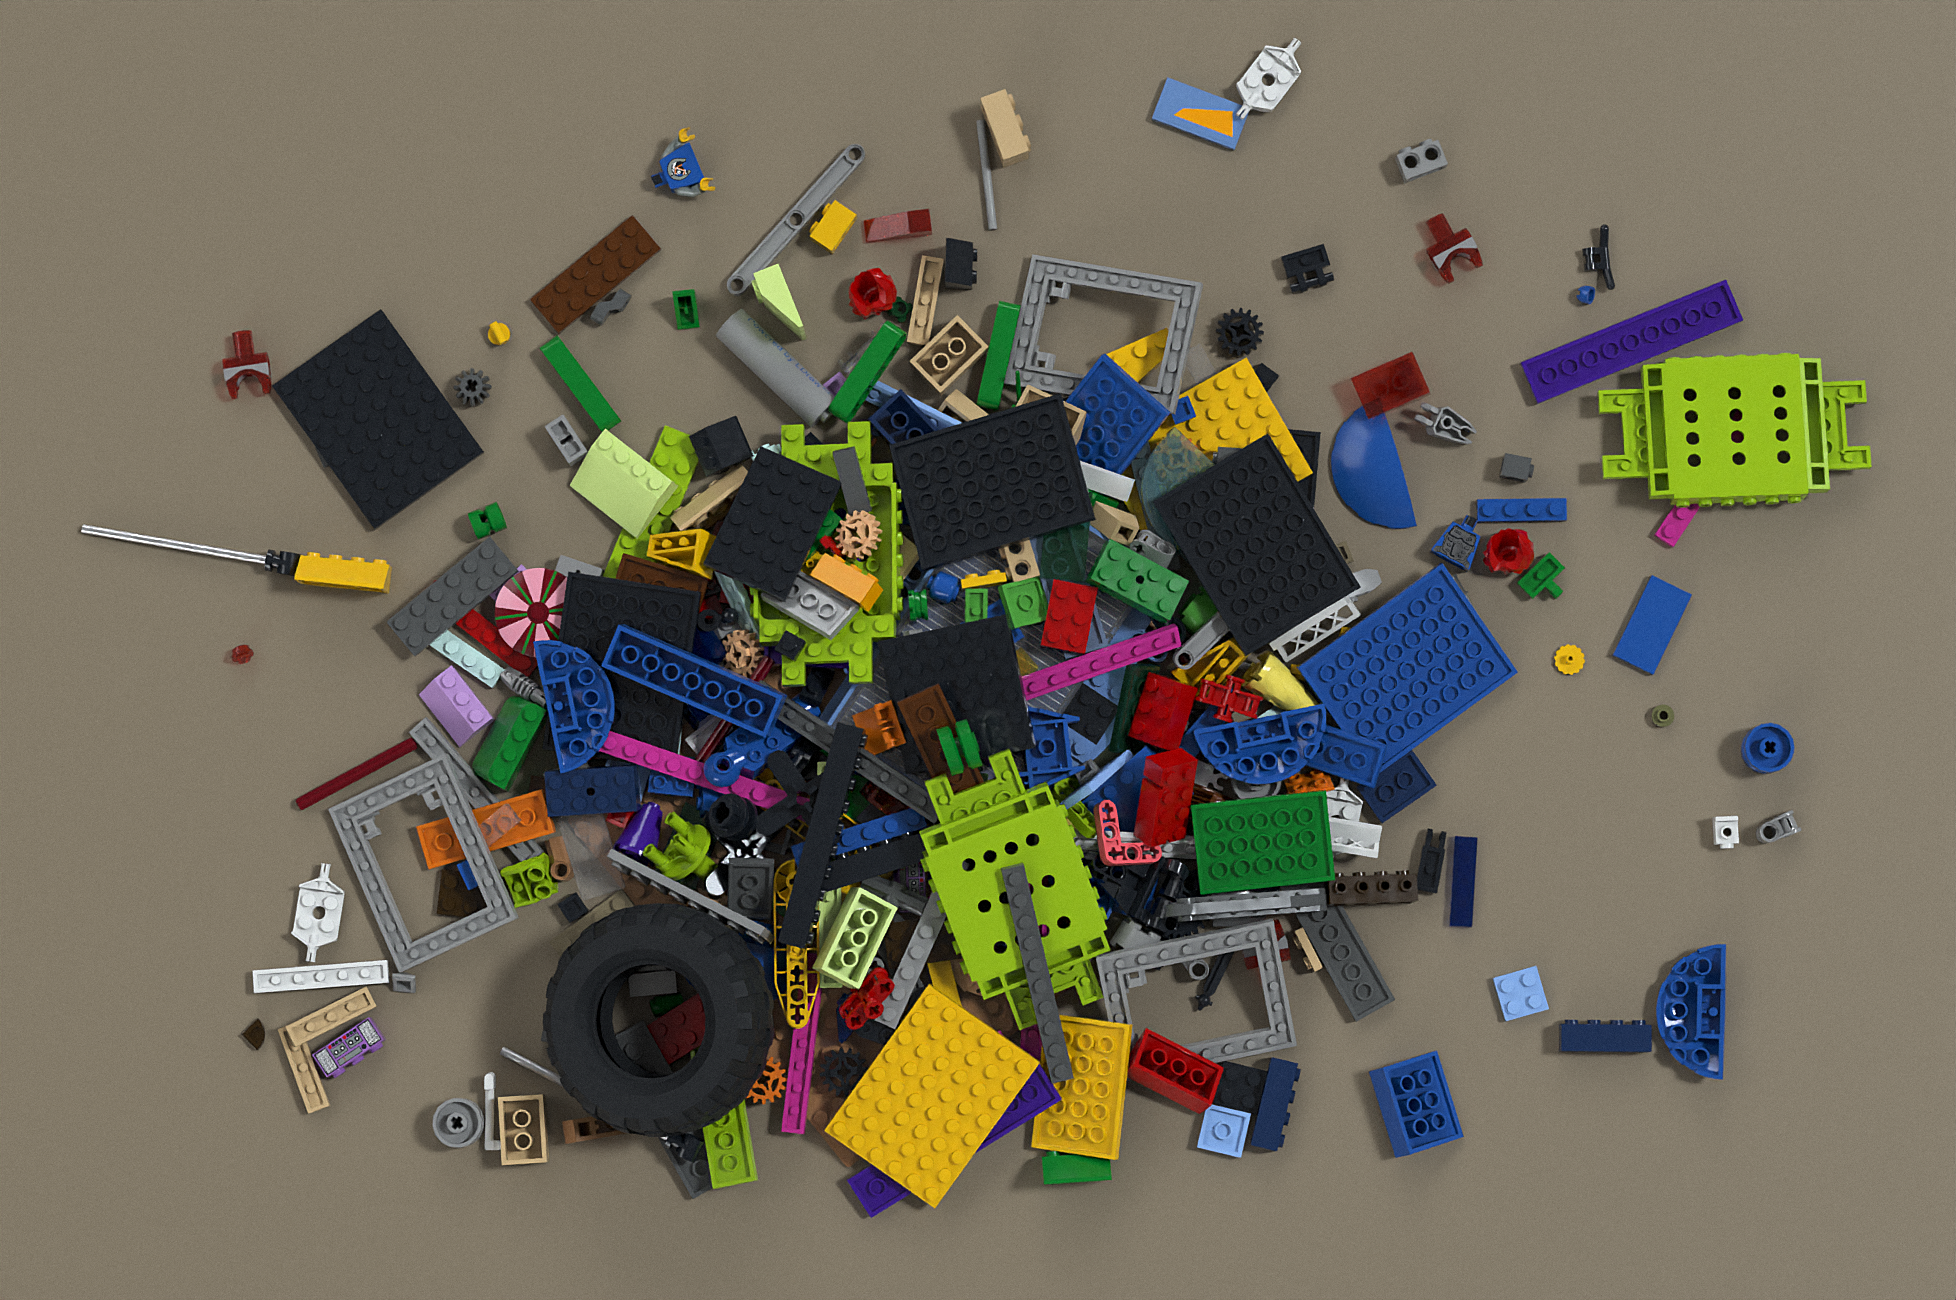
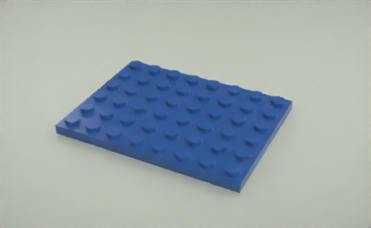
(1409, 666)

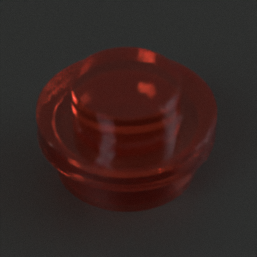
(242, 654)

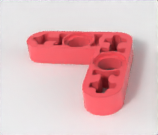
(1114, 844)

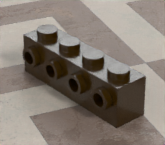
(1372, 889)

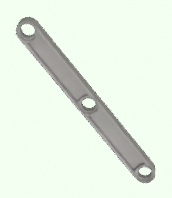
(806, 207)
(1201, 641)

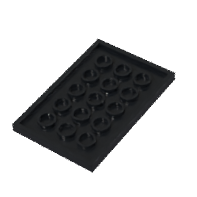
(772, 524)

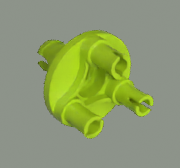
(685, 852)

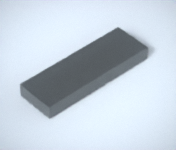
(852, 480)

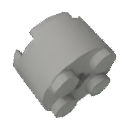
(1132, 934)

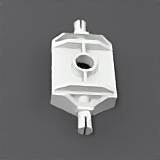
(1274, 62)
(1343, 804)
(312, 895)

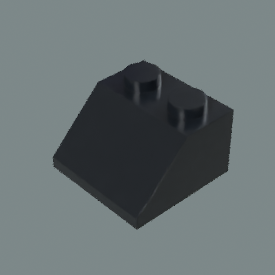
(959, 264)
(721, 446)

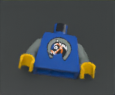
(681, 168)

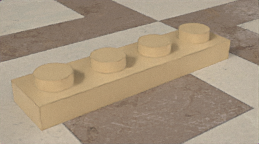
(925, 300)
(330, 1016)
(305, 1073)

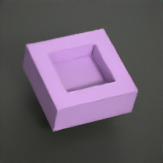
(835, 383)

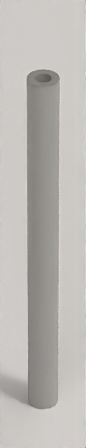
(986, 173)

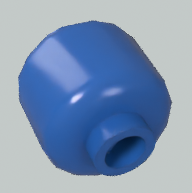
(943, 587)

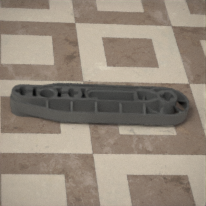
(1248, 904)

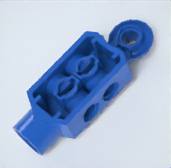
(748, 752)

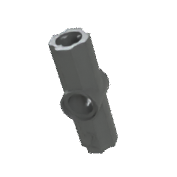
(895, 894)

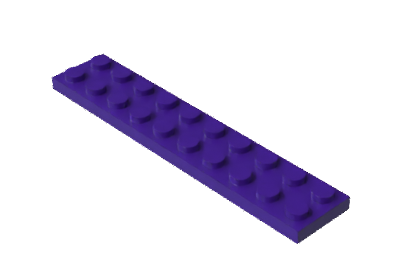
(1631, 341)
(880, 1191)

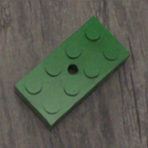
(1116, 575)

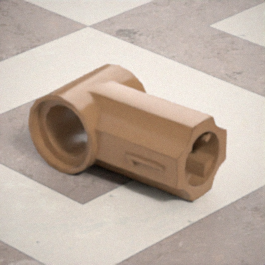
(558, 857)

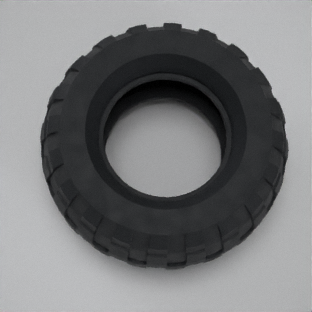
(583, 1035)

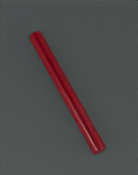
(724, 726)
(356, 773)

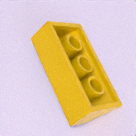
(344, 574)

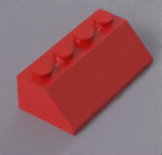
(1174, 1071)

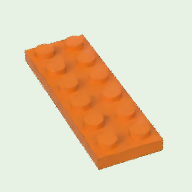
(443, 847)

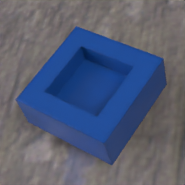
(1183, 411)

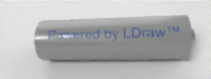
(776, 367)

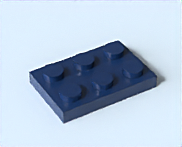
(1397, 787)

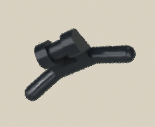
(1603, 251)

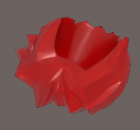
(872, 293)
(1509, 551)

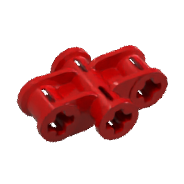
(1237, 700)
(862, 1001)

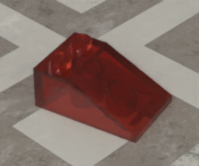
(1391, 386)

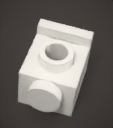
(1719, 825)

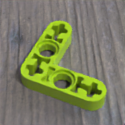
(1085, 819)

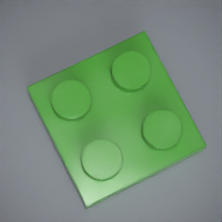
(1024, 602)

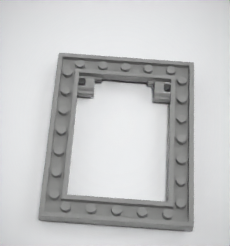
(1041, 286)
(361, 810)
(1115, 980)

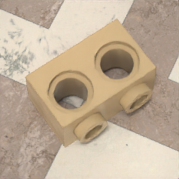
(1025, 557)

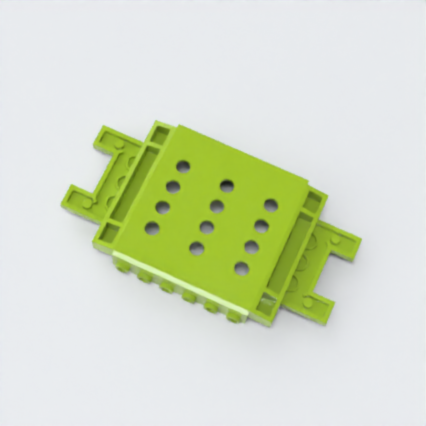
(1657, 429)
(856, 638)
(986, 820)

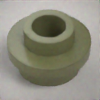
(1656, 718)

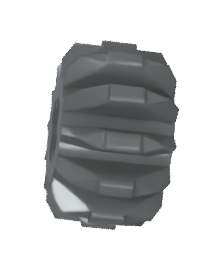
(480, 388)

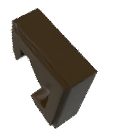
(255, 1034)

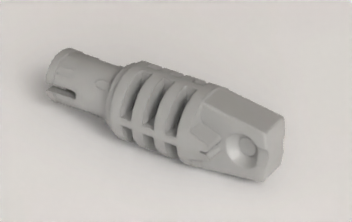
(523, 686)

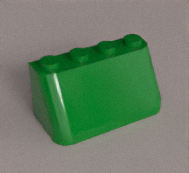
(509, 742)

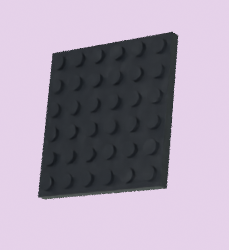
(977, 676)

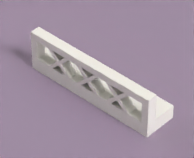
(1290, 635)
(1356, 836)

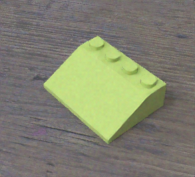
(774, 293)
(622, 484)

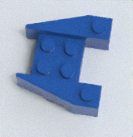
(1052, 755)

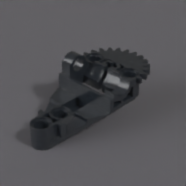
(1133, 884)

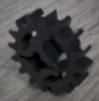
(1229, 328)
(834, 1072)

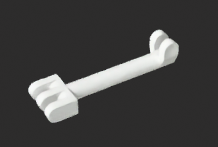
(489, 1086)

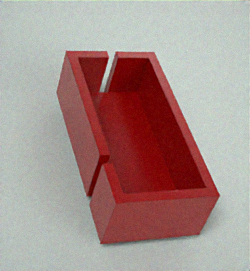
(1165, 809)

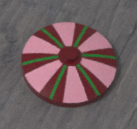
(531, 608)

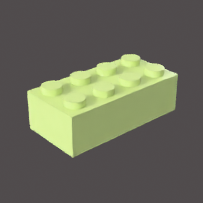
(854, 937)

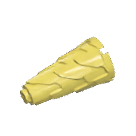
(1276, 684)

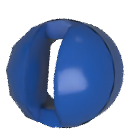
(1586, 295)

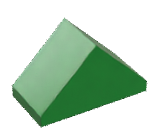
(686, 309)

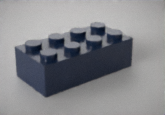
(614, 788)

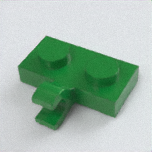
(1542, 577)

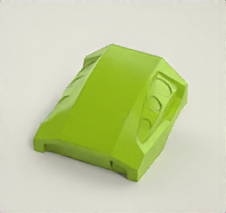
(530, 880)

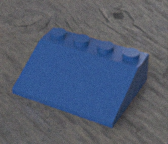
(1123, 790)
(1416, 1104)

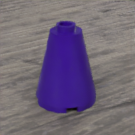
(640, 832)

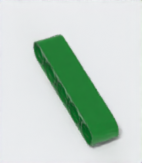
(998, 355)
(867, 372)
(580, 384)

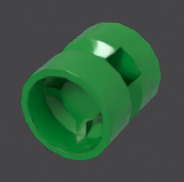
(495, 520)

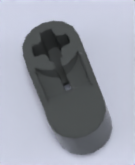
(604, 309)

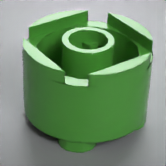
(1196, 611)

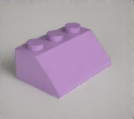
(456, 706)

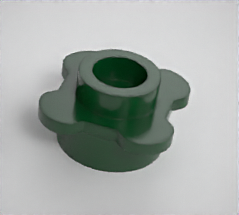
(900, 315)

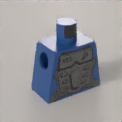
(1458, 544)

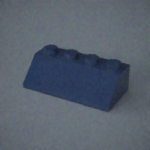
(900, 420)

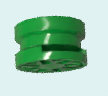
(918, 605)

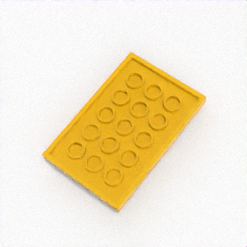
(1093, 1101)

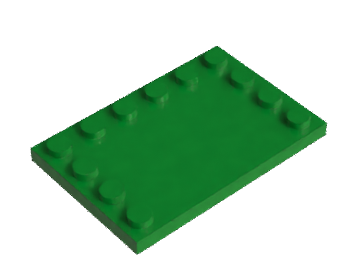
(1263, 842)

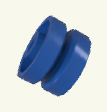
(1780, 745)

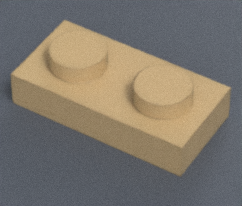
(1310, 959)

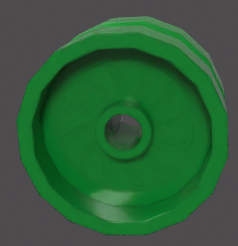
(962, 746)

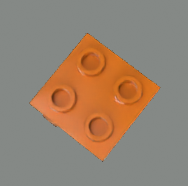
(881, 727)
(1307, 782)

